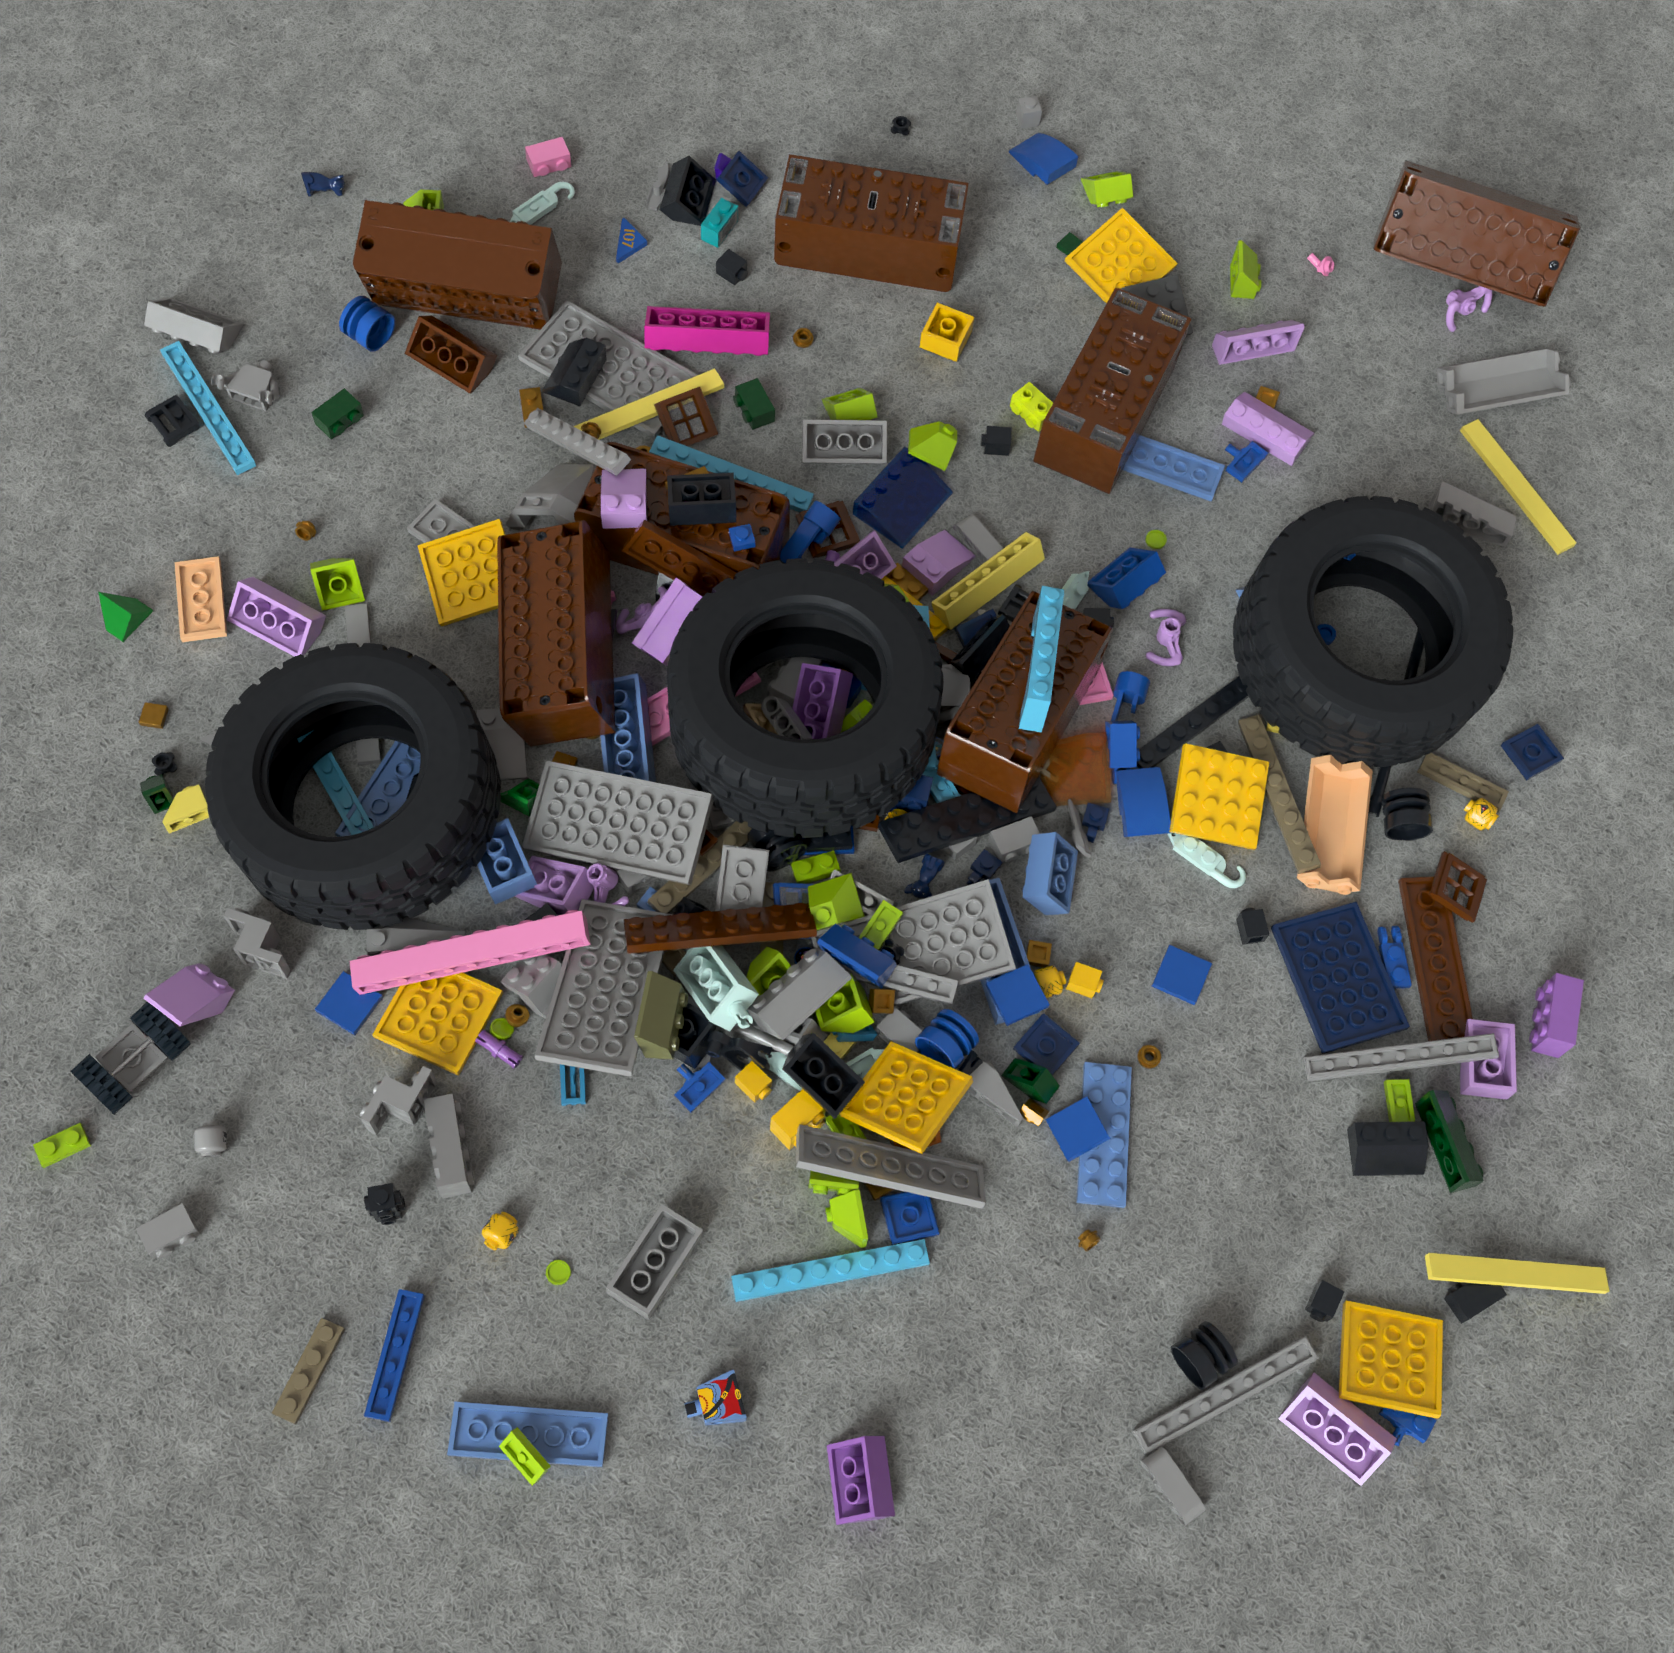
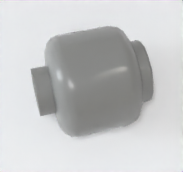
(210, 1139)

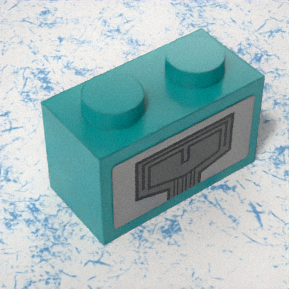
(719, 222)

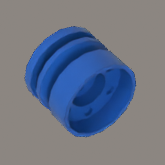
(367, 323)
(947, 1038)

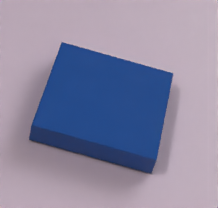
(1181, 974)
(1017, 995)
(346, 1006)
(1078, 1129)
(909, 1217)

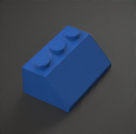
(1127, 577)
(858, 954)

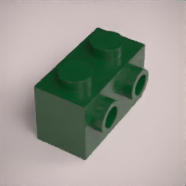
(754, 403)
(337, 414)

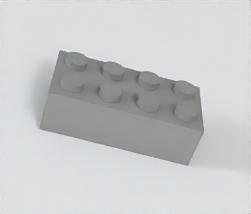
(844, 441)
(654, 1261)

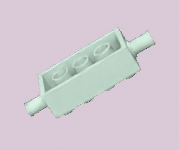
(717, 986)

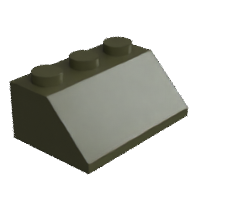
(660, 1017)

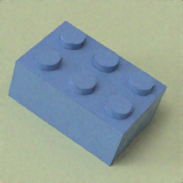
(505, 865)
(1050, 874)

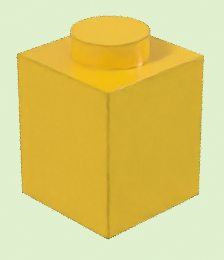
(1085, 980)
(754, 1082)

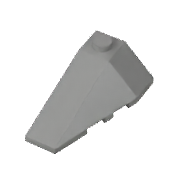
(406, 933)

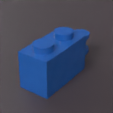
(1122, 745)

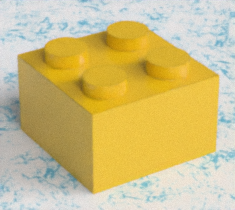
(946, 332)
(799, 1110)

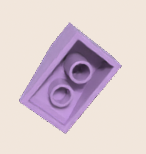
(623, 498)
(937, 560)
(558, 885)
(191, 995)
(1493, 1076)

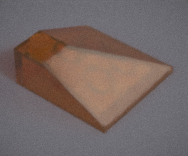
(1079, 770)

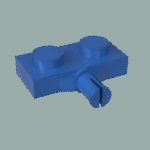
(1245, 460)
(698, 1085)
(1408, 1424)

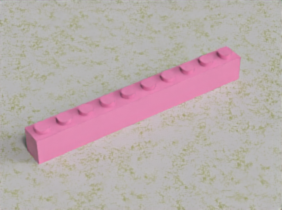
(469, 952)

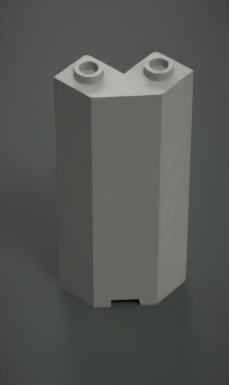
(1502, 381)

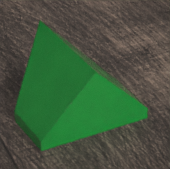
(122, 614)
(521, 796)

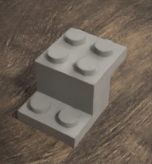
(257, 942)
(534, 982)
(398, 1100)

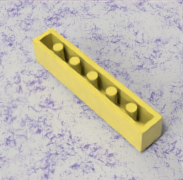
(988, 580)

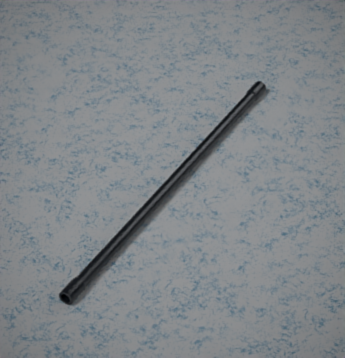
(1383, 774)

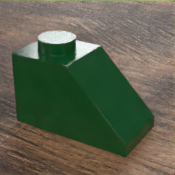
(157, 793)
(1031, 1080)

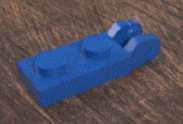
(1394, 957)

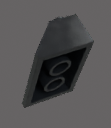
(688, 192)
(576, 371)
(701, 499)
(980, 648)
(693, 1036)
(822, 1074)
(1388, 1148)

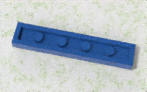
(394, 1355)

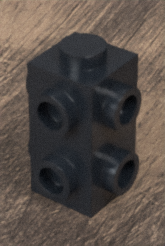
(384, 1203)

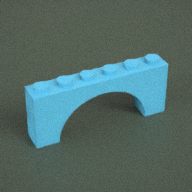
(1043, 659)

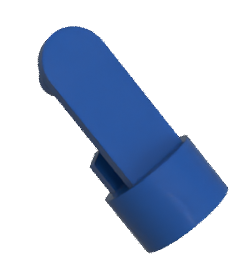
(815, 527)
(1130, 688)

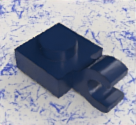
(1094, 819)
(983, 867)

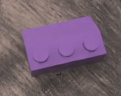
(860, 1480)

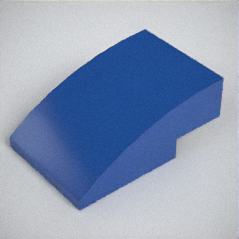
(1045, 157)
(1143, 802)

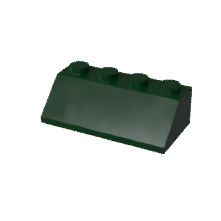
(1449, 1141)

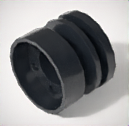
(1407, 814)
(781, 849)
(1204, 1355)

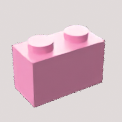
(548, 157)

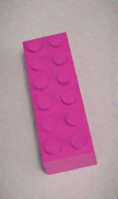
(707, 330)

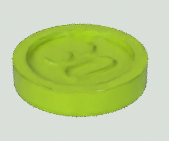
(1156, 539)
(501, 1029)
(558, 1272)

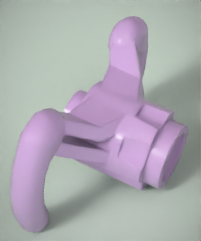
(1465, 303)
(641, 615)
(1168, 636)
(604, 880)

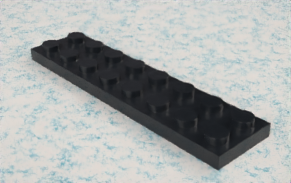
(957, 821)

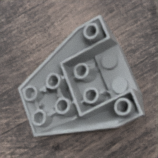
(554, 495)

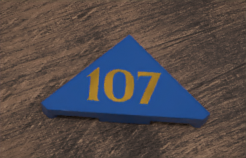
(629, 241)

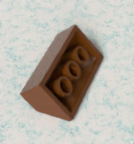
(449, 353)

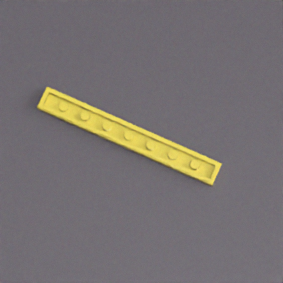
(644, 408)
(1518, 487)
(1516, 1273)

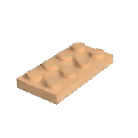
(200, 599)

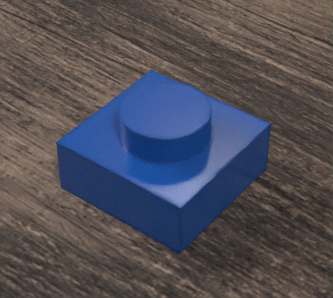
(742, 537)

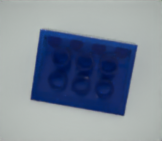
(901, 498)

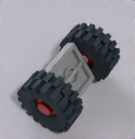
(131, 1057)

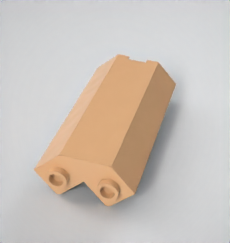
(1337, 823)

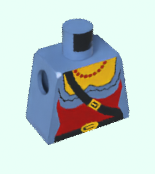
(718, 1401)

